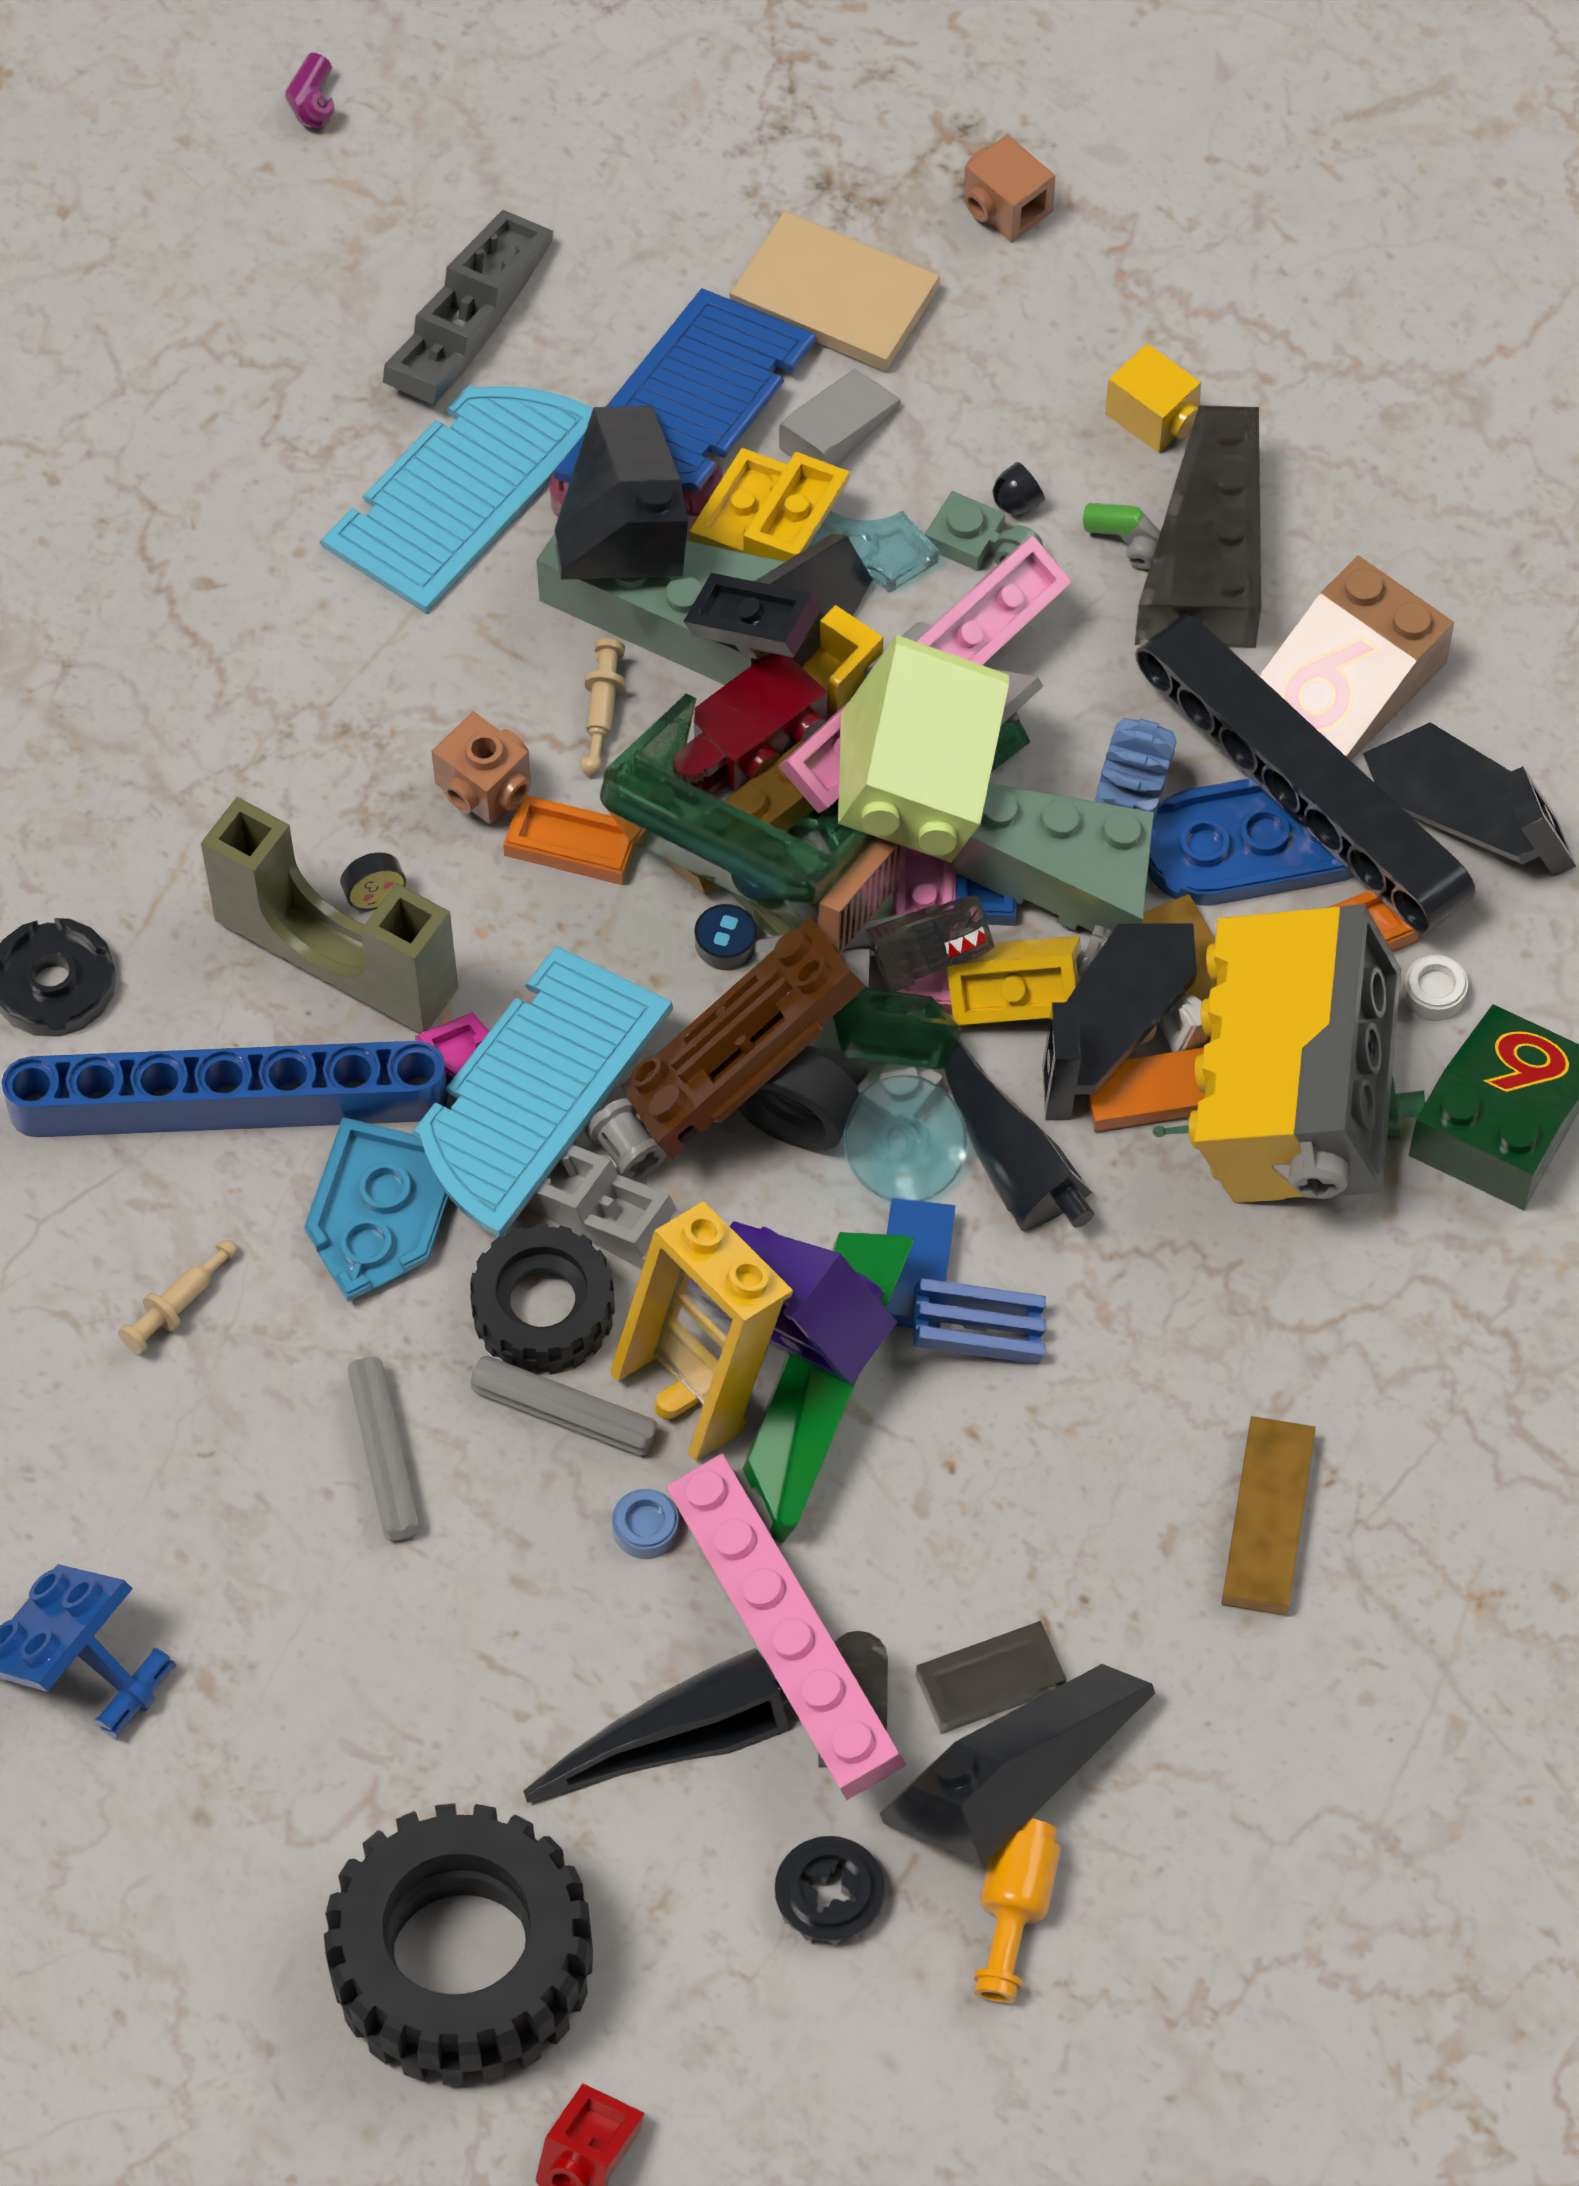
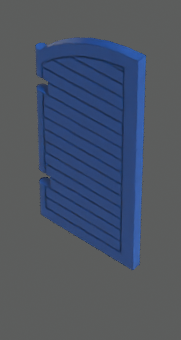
(708, 381)

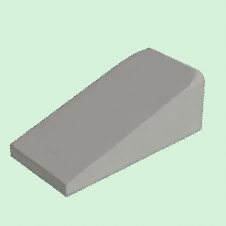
(837, 419)

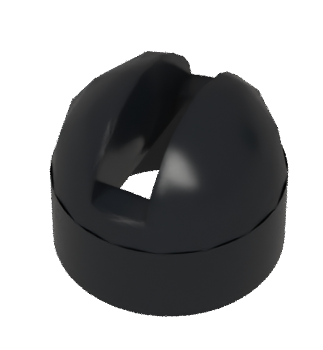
(1017, 490)

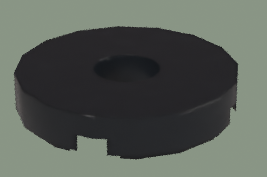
(60, 1007)

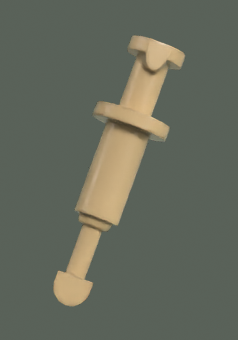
(604, 686)
(164, 1309)

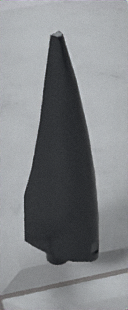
(1015, 1152)
(694, 1719)

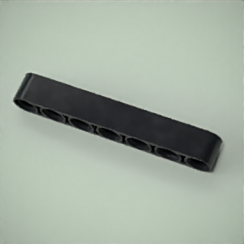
(1305, 774)

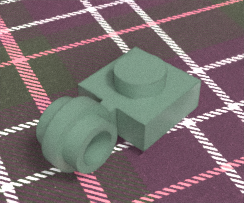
(971, 531)

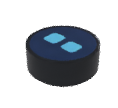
(725, 936)

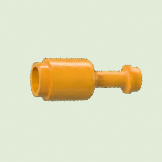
(1017, 1893)

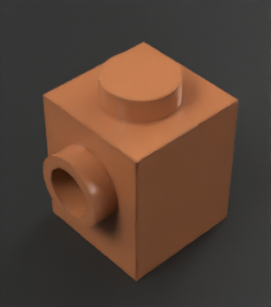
(1008, 188)

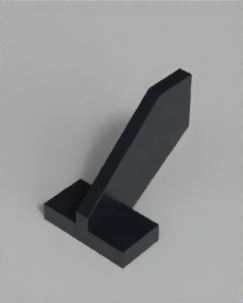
(784, 603)
(1469, 796)
(1114, 1008)

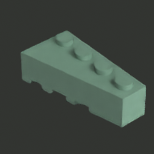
(654, 608)

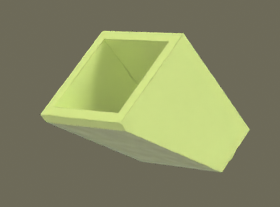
(920, 748)

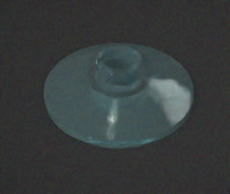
(932, 1133)

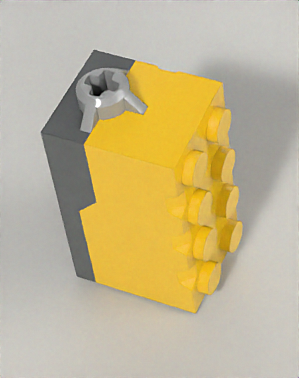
(1297, 1054)

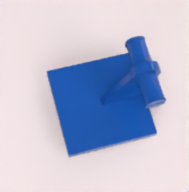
(60, 1624)

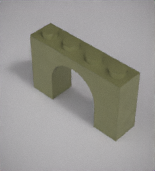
(392, 962)

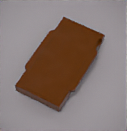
(743, 1037)

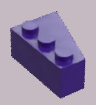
(833, 1310)

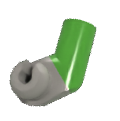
(1127, 522)

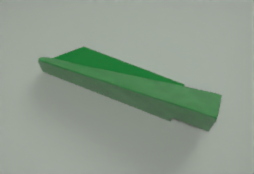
(810, 1401)

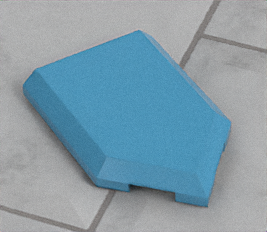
(374, 1207)

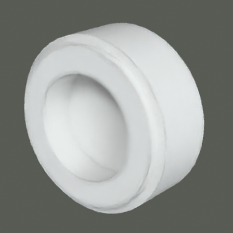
(1435, 987)

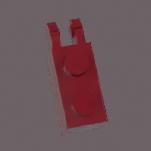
(751, 724)

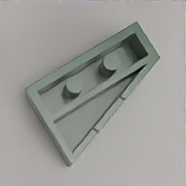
(1061, 855)

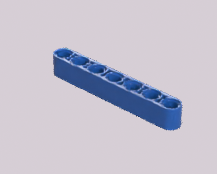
(200, 1072)

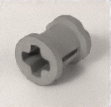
(625, 1140)

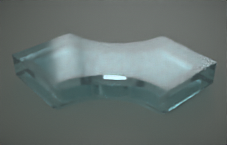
(889, 547)

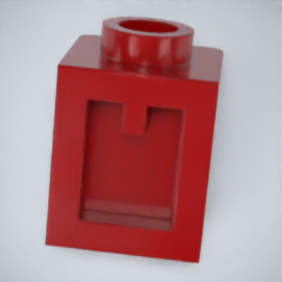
(588, 2140)

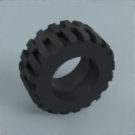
(444, 1860)

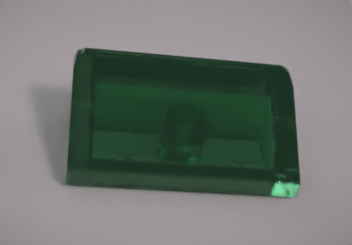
(896, 1029)

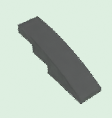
(469, 307)

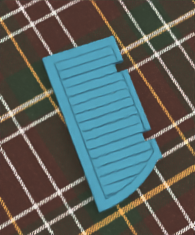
(458, 489)
(536, 1085)

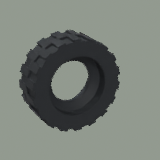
(535, 1251)

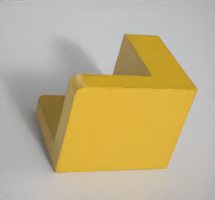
(843, 656)

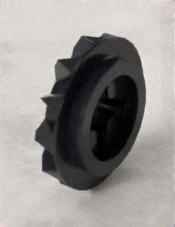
(816, 1863)

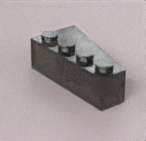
(1211, 534)

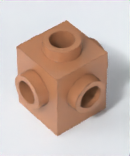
(482, 768)

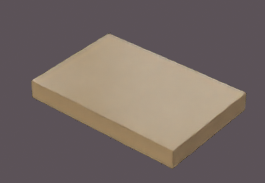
(837, 289)

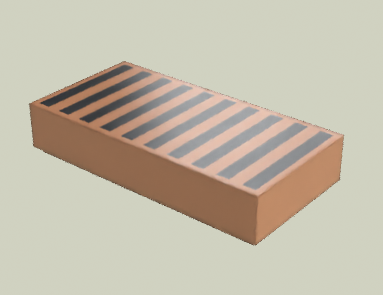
(860, 892)

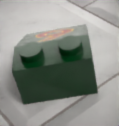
(1501, 1107)

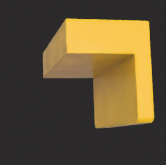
(1014, 980)

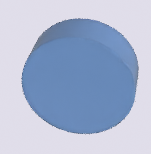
(645, 1523)

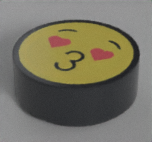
(370, 880)

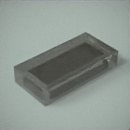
(990, 1677)

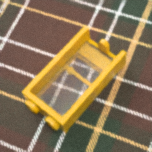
(707, 1317)

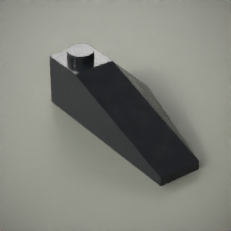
(622, 501)
(1011, 1767)

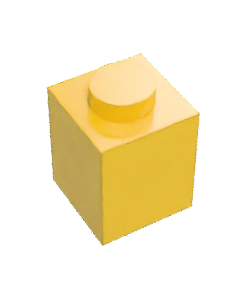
(1153, 398)

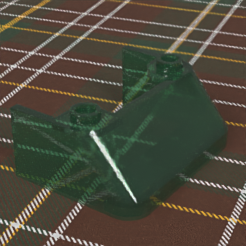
(713, 835)

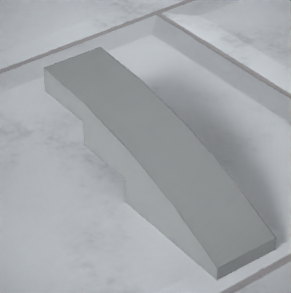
(602, 1205)

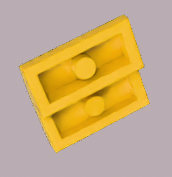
(769, 505)

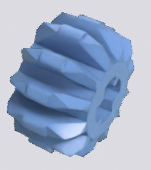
(1136, 765)

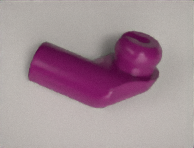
(305, 93)

